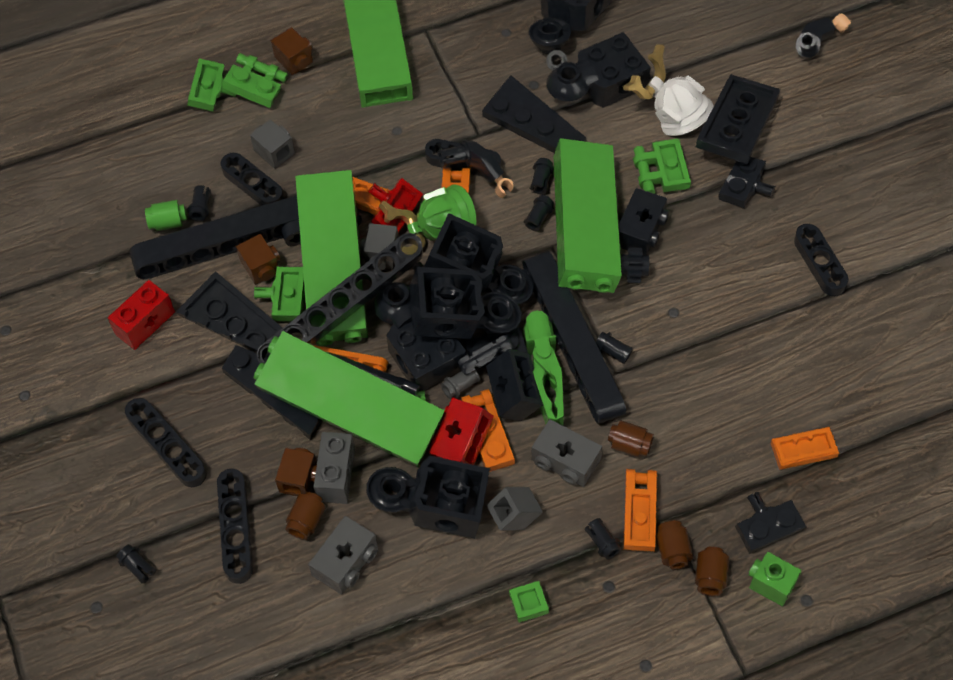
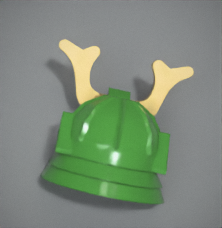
(433, 213)

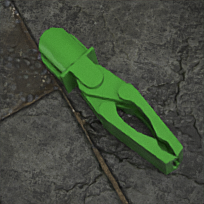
(542, 344)

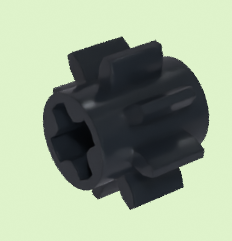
(634, 265)

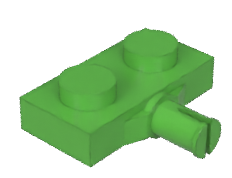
(207, 85)
(285, 293)

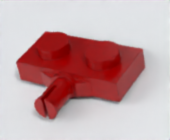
(401, 197)

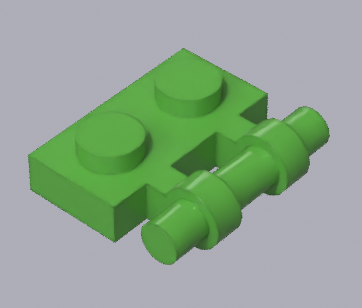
(251, 85)
(670, 165)

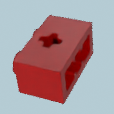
(141, 314)
(473, 426)

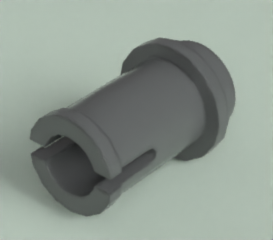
(552, 56)
(458, 383)

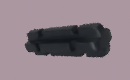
(484, 354)

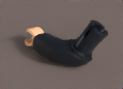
(815, 32)
(479, 158)

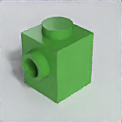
(773, 578)

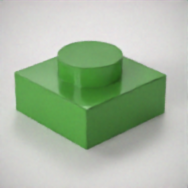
(528, 601)

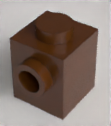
(292, 51)
(258, 259)
(296, 471)

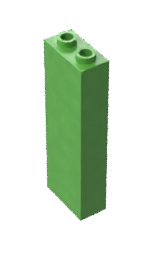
(378, 52)
(586, 216)
(330, 246)
(348, 398)

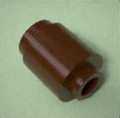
(630, 439)
(305, 515)
(674, 544)
(711, 571)

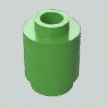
(165, 215)

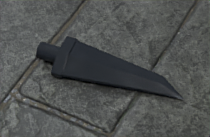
(399, 382)

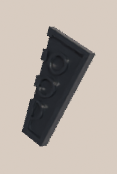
(528, 116)
(229, 314)
(241, 369)

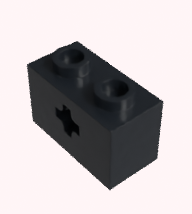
(641, 221)
(514, 385)

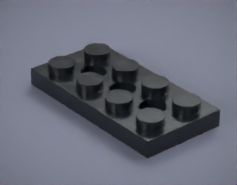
(723, 120)

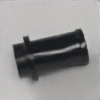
(543, 169)
(198, 208)
(541, 208)
(613, 347)
(603, 539)
(134, 562)

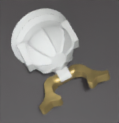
(678, 101)

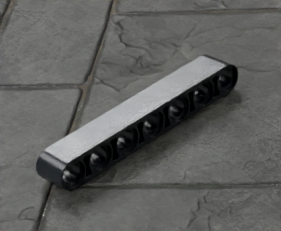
(211, 239)
(348, 289)
(575, 339)

